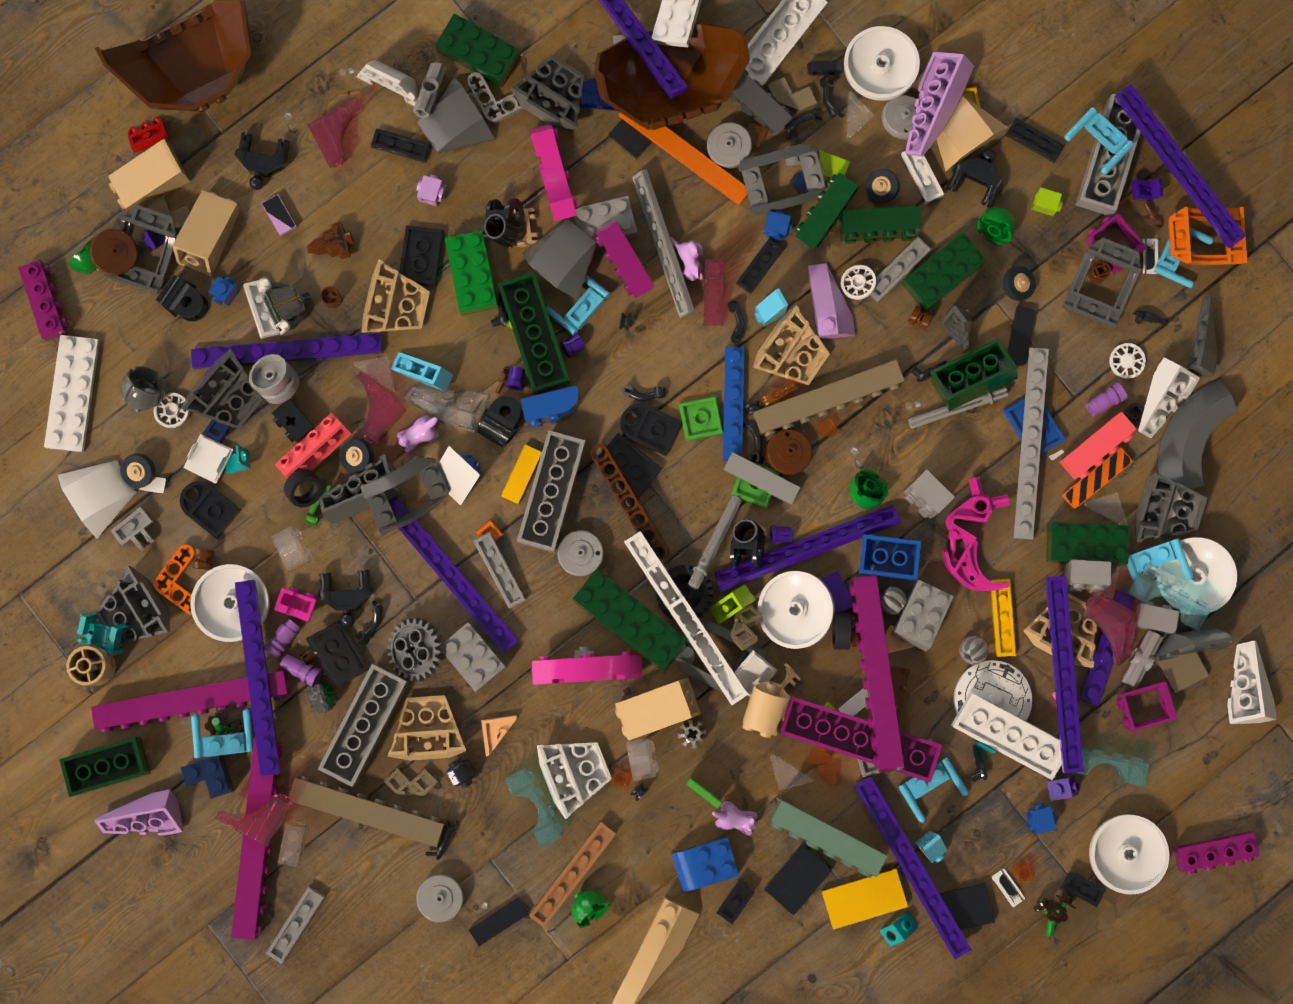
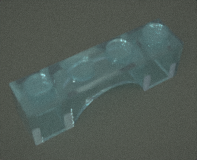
(1191, 612)
(1130, 771)
(523, 784)

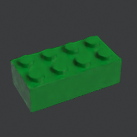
(471, 273)

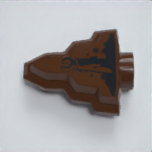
(333, 242)

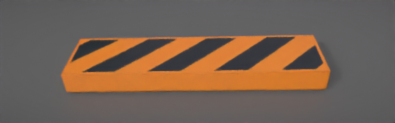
(1097, 478)

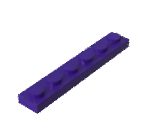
(1103, 660)

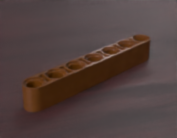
(629, 491)

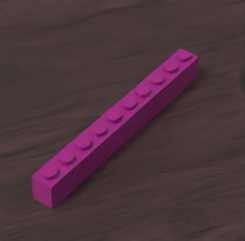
(877, 674)
(182, 702)
(253, 858)

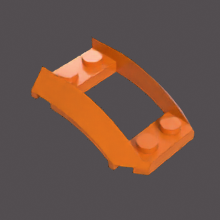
(1180, 239)

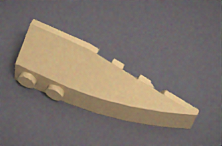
(658, 950)

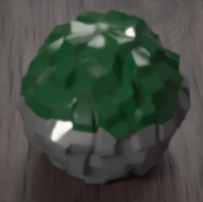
(322, 698)

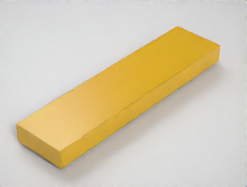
(1003, 620)

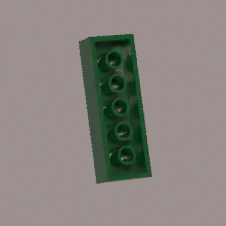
(534, 333)
(630, 621)

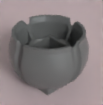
(143, 388)

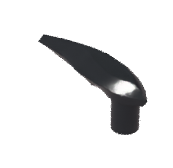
(503, 316)
(1148, 317)
(922, 376)
(981, 773)

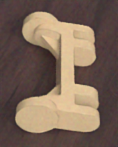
(527, 240)
(790, 674)

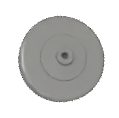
(898, 116)
(729, 144)
(580, 553)
(440, 898)

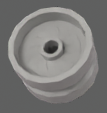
(274, 379)

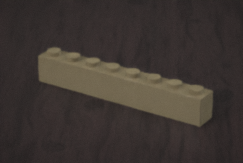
(828, 397)
(366, 811)

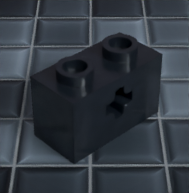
(288, 411)

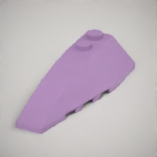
(938, 97)

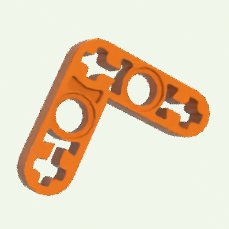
(172, 585)

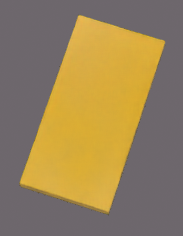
(864, 899)

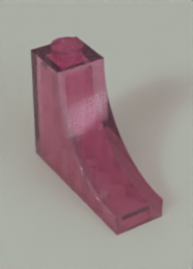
(330, 132)
(713, 293)
(383, 411)
(1116, 623)
(262, 824)

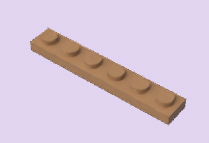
(572, 874)

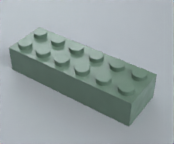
(828, 838)

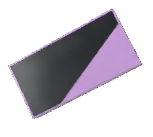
(279, 215)

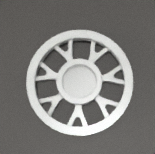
(858, 282)
(1127, 360)
(171, 410)

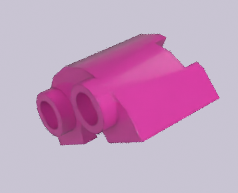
(296, 604)

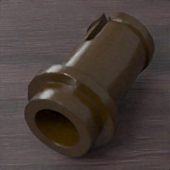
(308, 656)

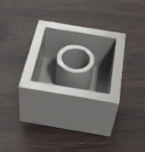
(1088, 575)

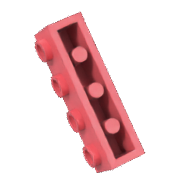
(1098, 445)
(314, 446)

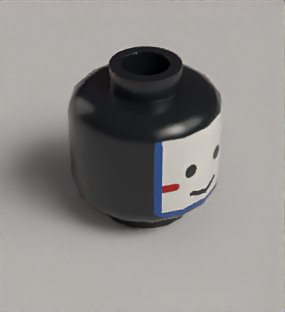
(461, 773)

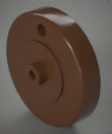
(113, 252)
(788, 452)

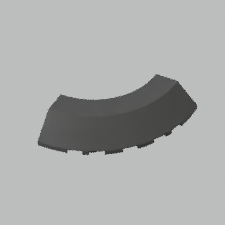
(1188, 431)

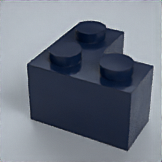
(211, 771)

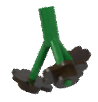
(218, 725)
(1054, 911)

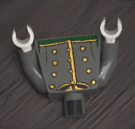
(284, 304)

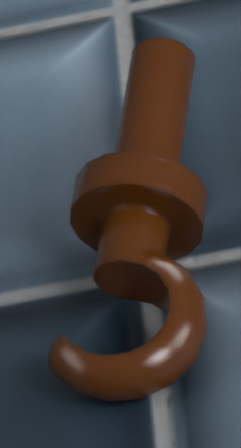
(1153, 215)
(502, 381)

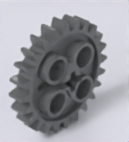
(415, 649)

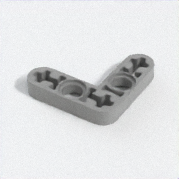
(491, 105)

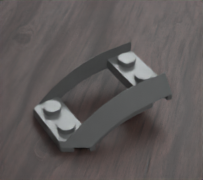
(757, 187)
(157, 223)
(1092, 308)
(378, 502)
(688, 655)

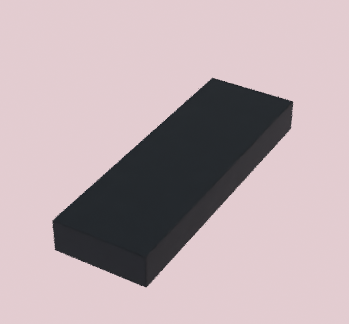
(1034, 140)
(400, 145)
(759, 266)
(1020, 334)
(498, 921)

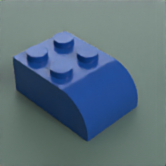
(550, 406)
(889, 557)
(705, 864)

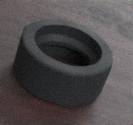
(295, 480)
(841, 631)

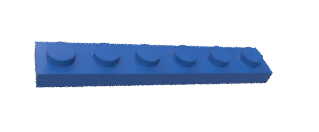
(733, 401)

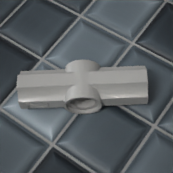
(426, 98)
(1142, 659)

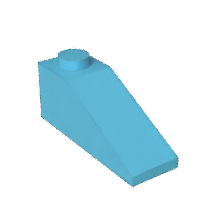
(771, 308)
(422, 371)
(932, 846)

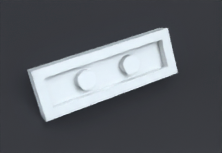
(923, 177)
(259, 310)

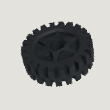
(699, 599)

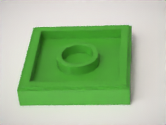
(700, 418)
(751, 493)
(703, 792)

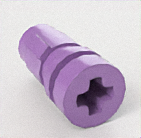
(1105, 400)
(283, 637)
(300, 670)

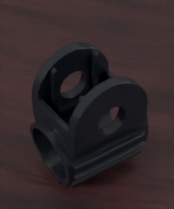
(505, 228)
(178, 294)
(500, 428)
(752, 547)

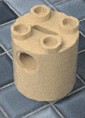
(90, 666)
(766, 709)

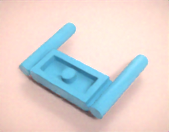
(1105, 134)
(1168, 264)
(583, 309)
(1159, 555)
(223, 743)
(916, 787)

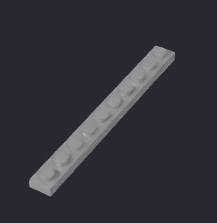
(1031, 443)

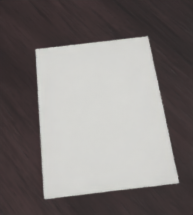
(457, 475)

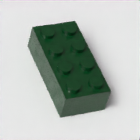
(477, 50)
(827, 211)
(879, 224)
(944, 272)
(973, 374)
(1087, 543)
(105, 766)

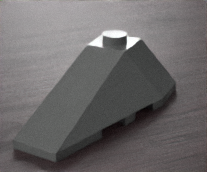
(959, 326)
(1204, 348)

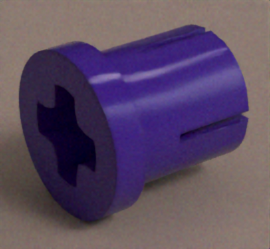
(572, 345)
(515, 378)
(780, 534)

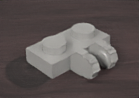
(133, 526)

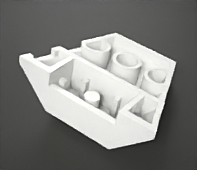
(390, 78)
(97, 494)
(572, 773)

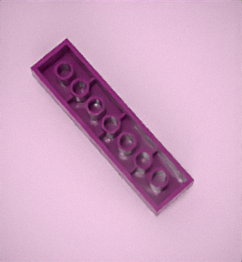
(853, 737)

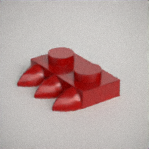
(147, 135)

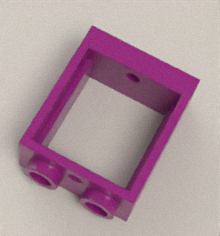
(1124, 229)
(1165, 703)

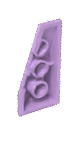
(830, 309)
(151, 813)

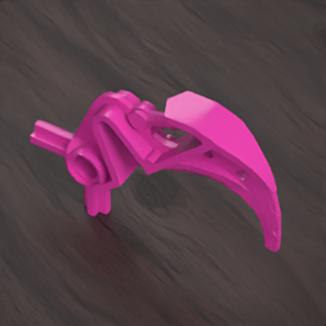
(970, 513)

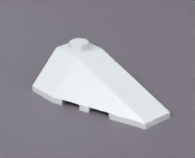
(1167, 389)
(1251, 693)

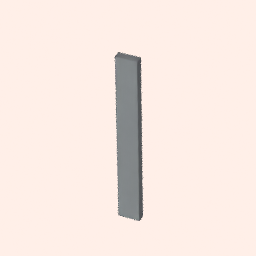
(663, 243)

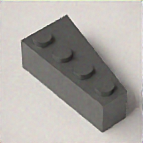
(762, 105)
(348, 498)

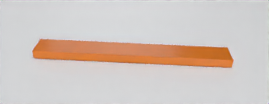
(694, 160)

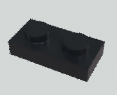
(1083, 888)
(735, 902)

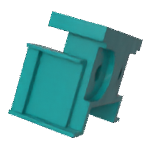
(100, 634)

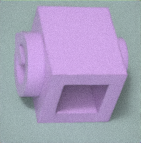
(431, 190)

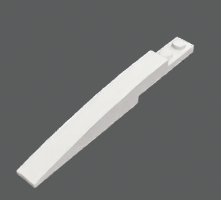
(686, 618)

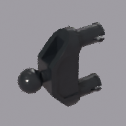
(261, 164)
(981, 172)
(347, 599)

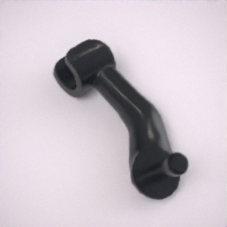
(831, 108)
(801, 119)
(737, 334)
(629, 391)
(758, 443)
(363, 637)
(444, 841)

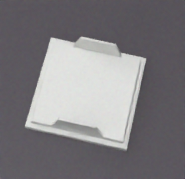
(208, 458)
(754, 671)

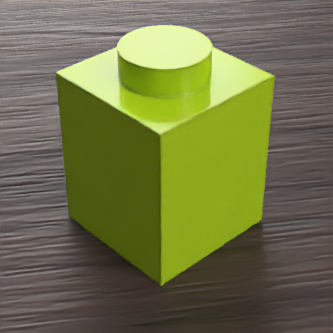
(1047, 201)

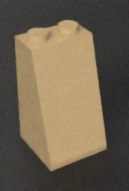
(148, 176)
(205, 233)
(657, 709)

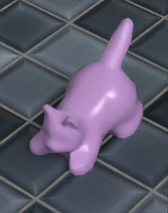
(690, 254)
(421, 431)
(732, 818)

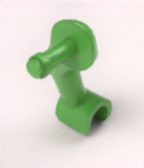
(311, 518)

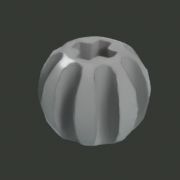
(892, 600)
(973, 650)
(686, 732)

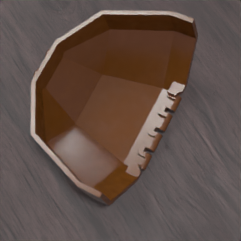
(187, 65)
(707, 66)

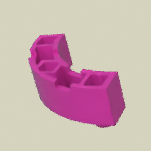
(552, 172)
(586, 668)

